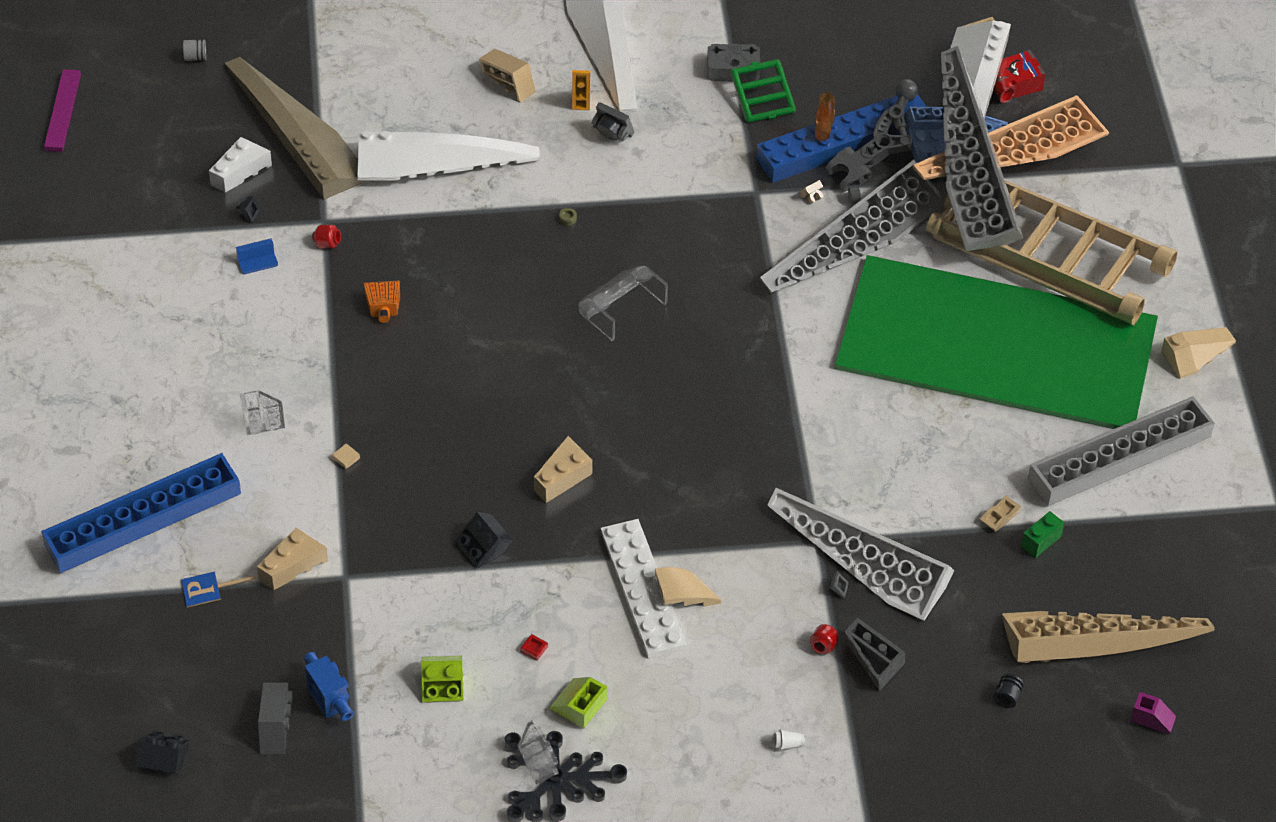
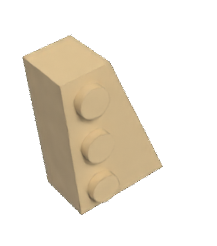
(509, 72)
(562, 470)

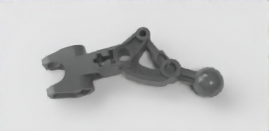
(859, 162)

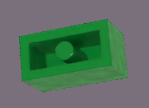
(1042, 534)

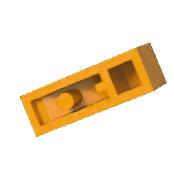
(581, 89)

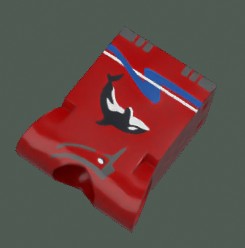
(1019, 76)

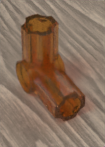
(825, 116)

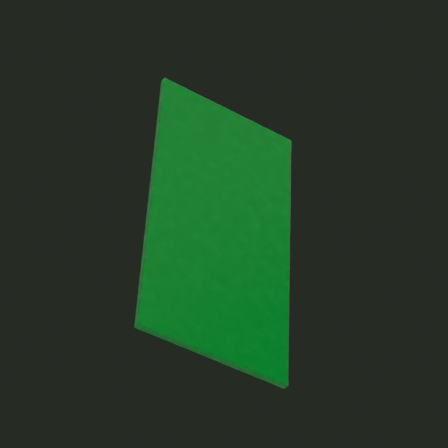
(996, 343)

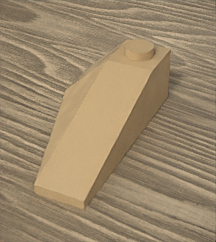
(1193, 349)

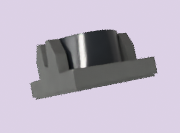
(612, 123)

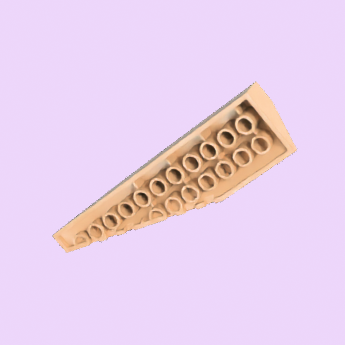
(1034, 138)

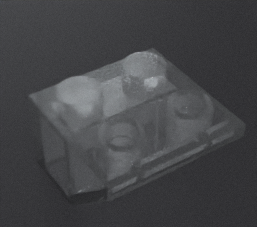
(261, 412)
(537, 753)

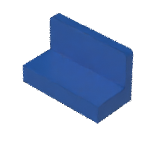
(256, 256)

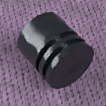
(1008, 690)

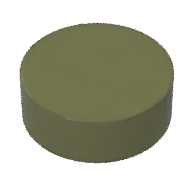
(567, 216)

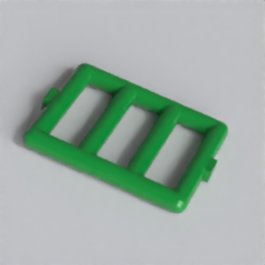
(780, 78)

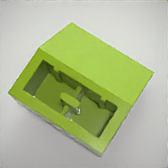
(442, 678)
(580, 700)

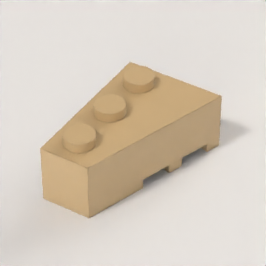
(290, 558)

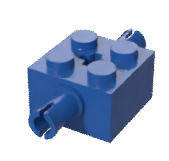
(327, 686)

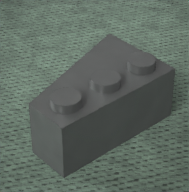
(874, 652)
(274, 717)

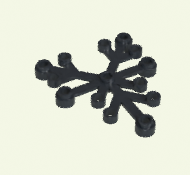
(581, 776)

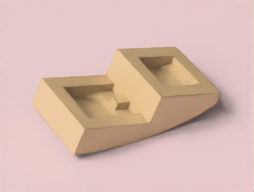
(1001, 514)

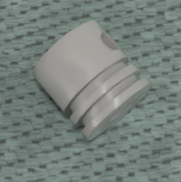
(194, 50)

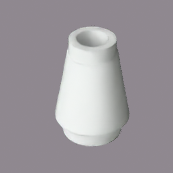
(786, 739)

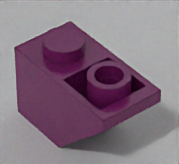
(1153, 713)

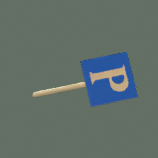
(204, 588)

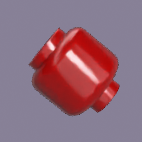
(326, 236)
(824, 639)

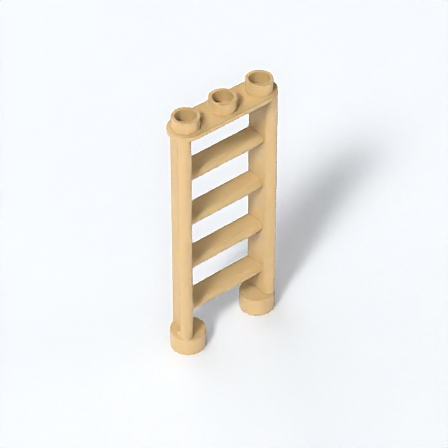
(1061, 279)

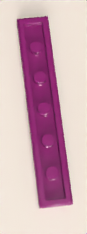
(62, 110)

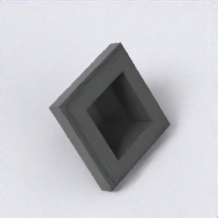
(839, 585)

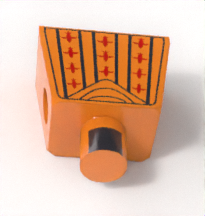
(382, 299)

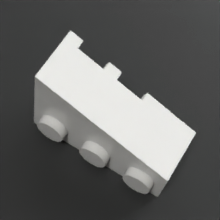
(239, 163)

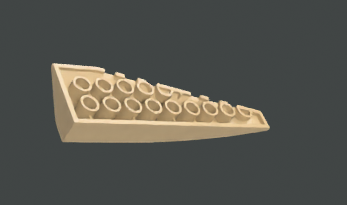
(1062, 636)

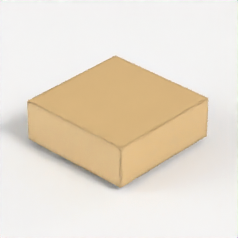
(346, 456)

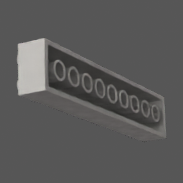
(1120, 450)

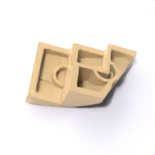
(684, 586)

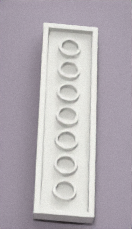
(637, 578)

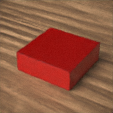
(534, 647)

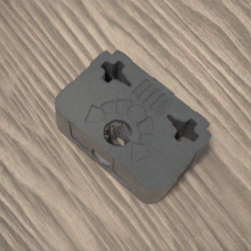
(725, 57)

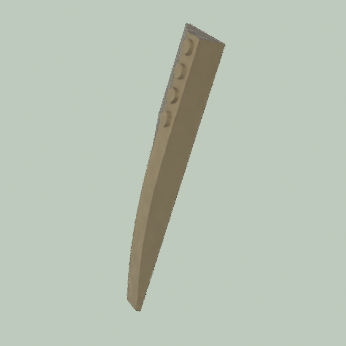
(308, 139)

